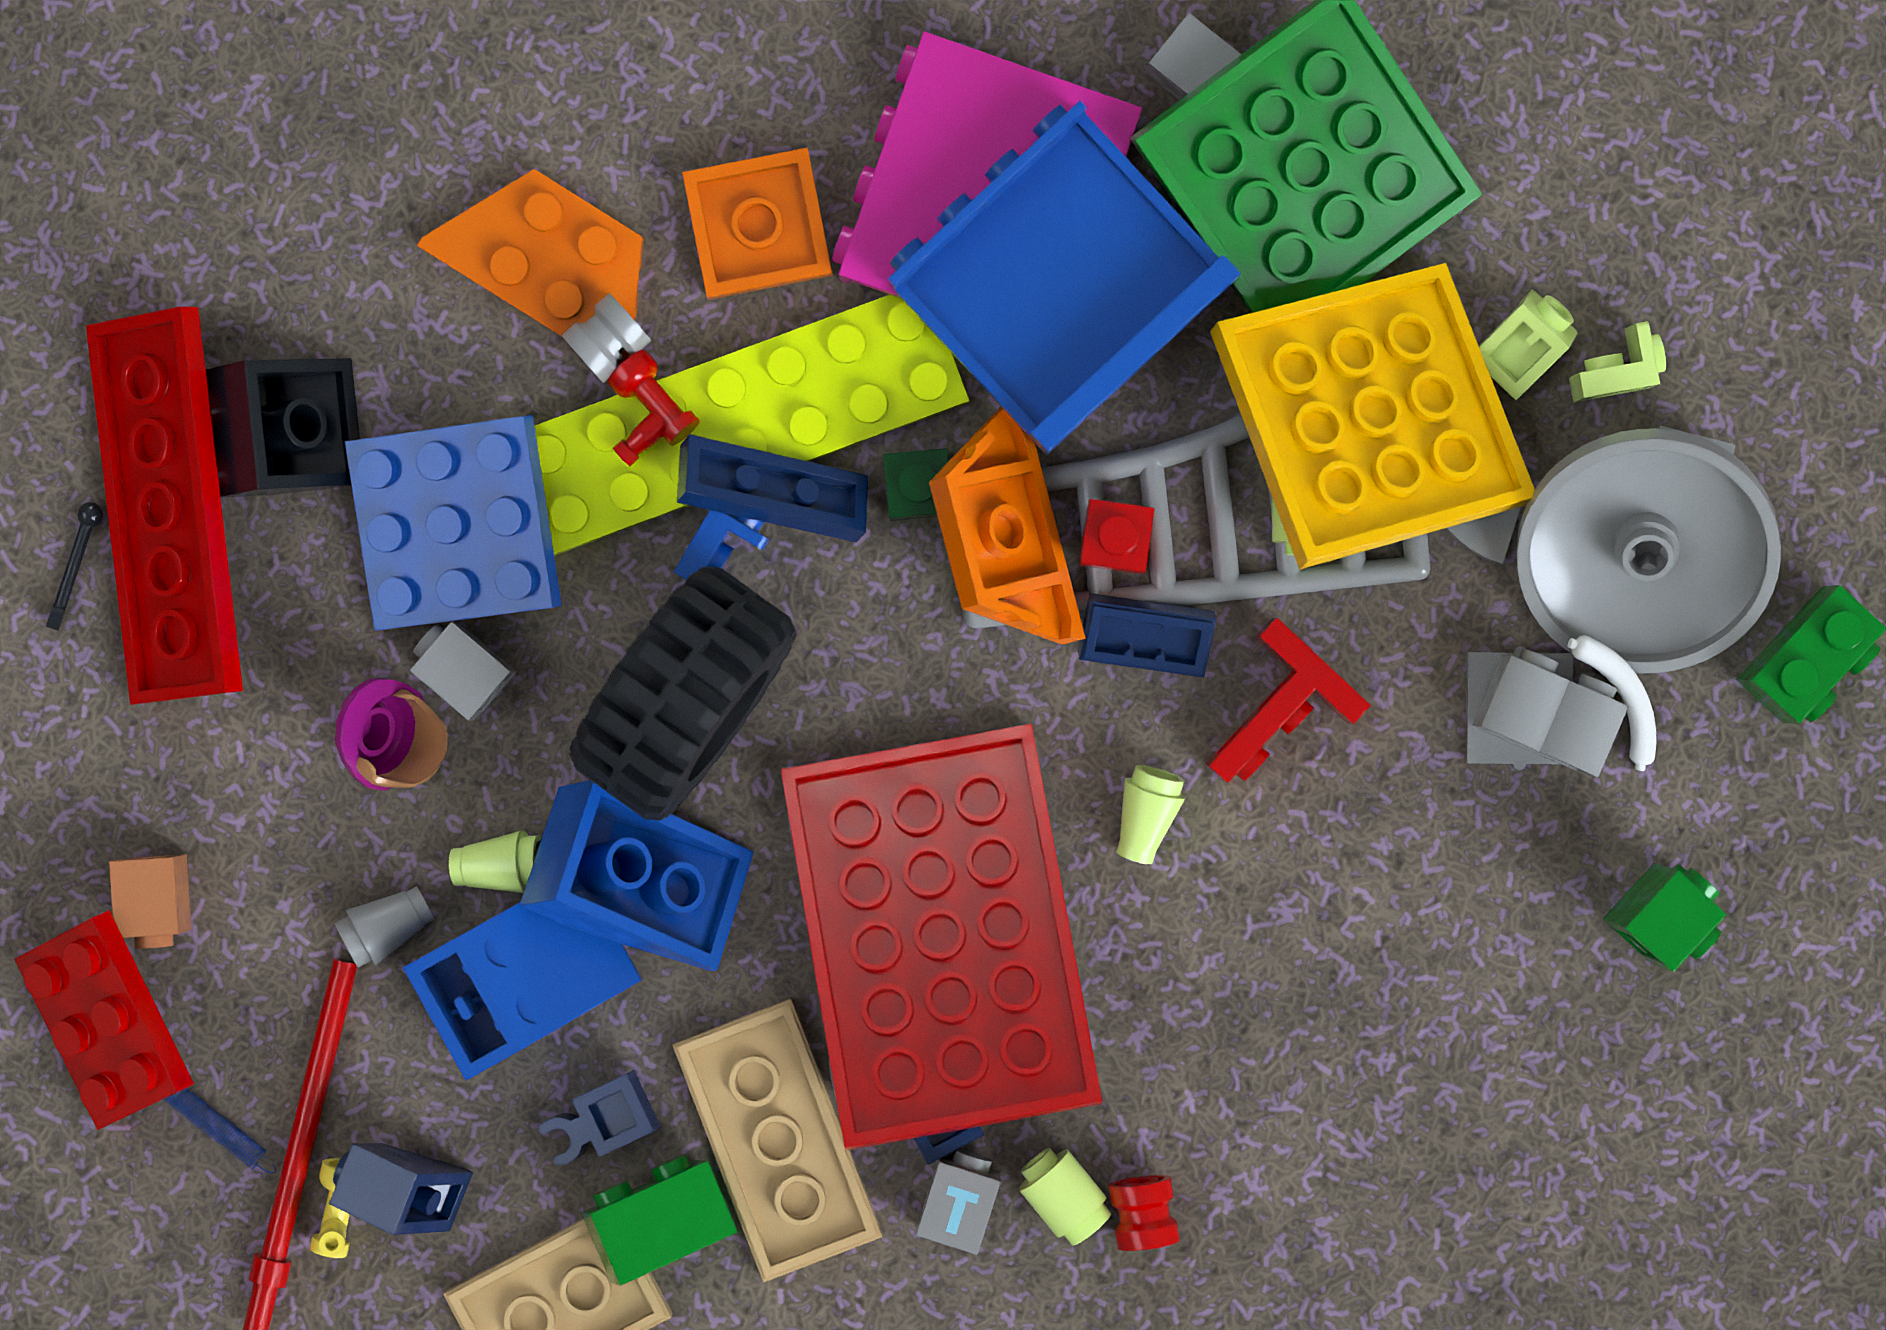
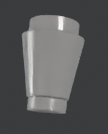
(383, 925)

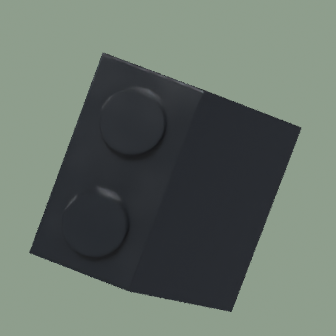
(282, 425)

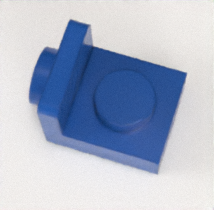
(708, 544)

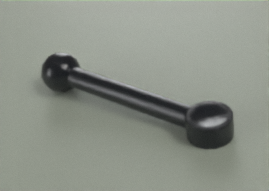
(89, 515)

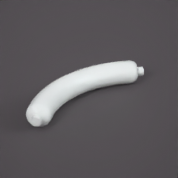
(1631, 692)

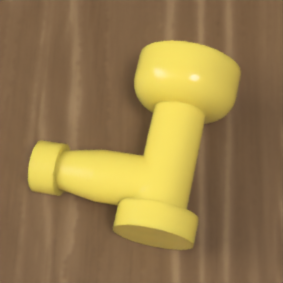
(332, 1234)

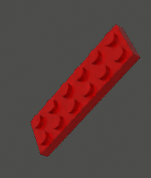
(164, 506)

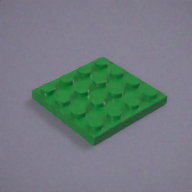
(1307, 159)

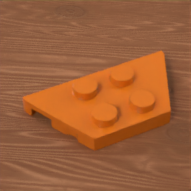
(543, 252)
(1005, 534)

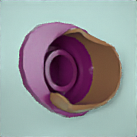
(389, 735)

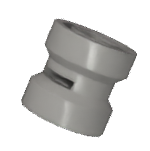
(606, 337)

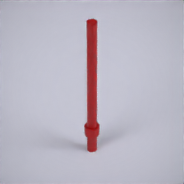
(271, 1267)

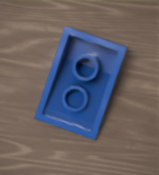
(636, 878)

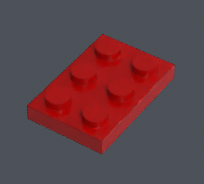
(103, 1020)

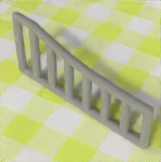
(1227, 582)

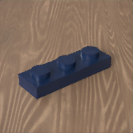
(772, 488)

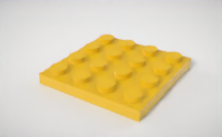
(1372, 414)

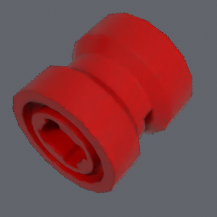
(1144, 1212)

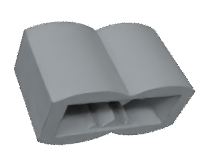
(1551, 714)

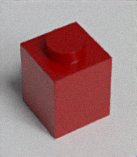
(1116, 536)

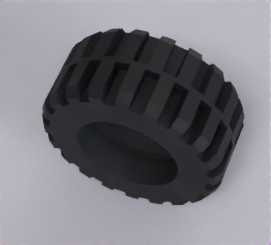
(682, 692)

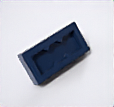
(1147, 635)

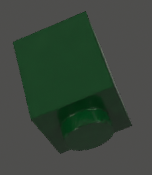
(908, 482)

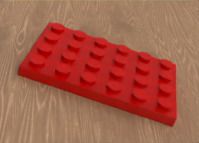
(940, 937)

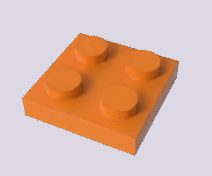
(757, 223)

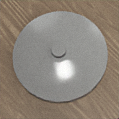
(1649, 548)

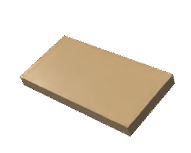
(777, 1140)

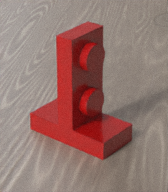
(1286, 704)

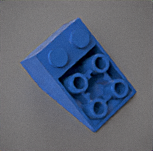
(515, 984)

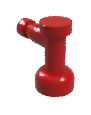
(666, 418)

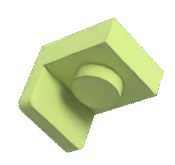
(1528, 342)
(1610, 375)

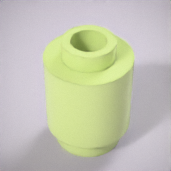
(1064, 1195)

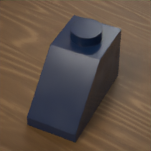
(398, 1189)

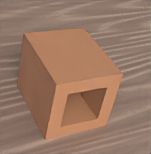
(151, 898)

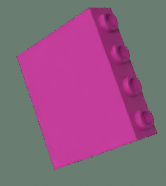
(942, 138)

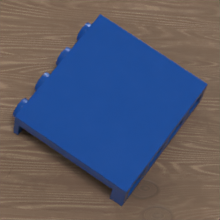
(1059, 276)

